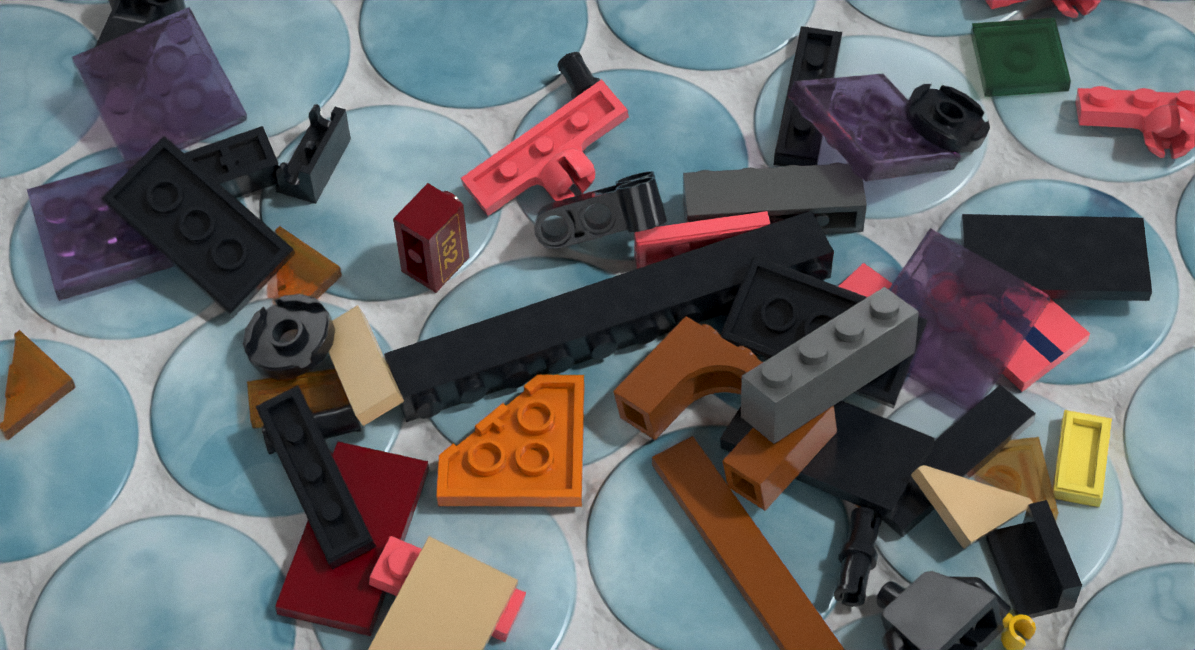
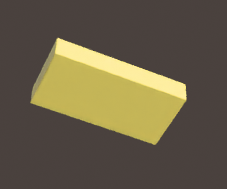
(1081, 458)

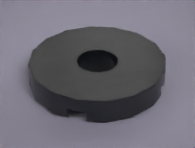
(947, 118)
(299, 354)

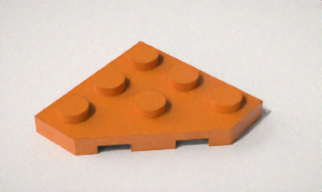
(521, 451)

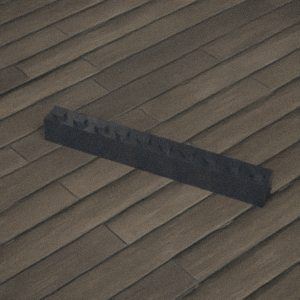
(596, 318)

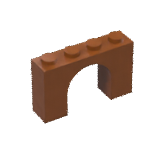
(699, 363)

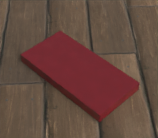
(386, 494)

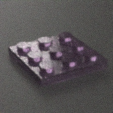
(159, 86)
(869, 126)
(84, 239)
(973, 318)

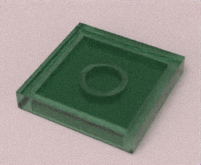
(1020, 57)

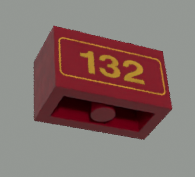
(432, 237)

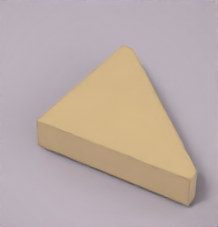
(967, 505)

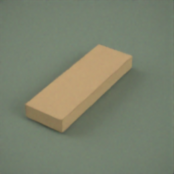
(363, 367)

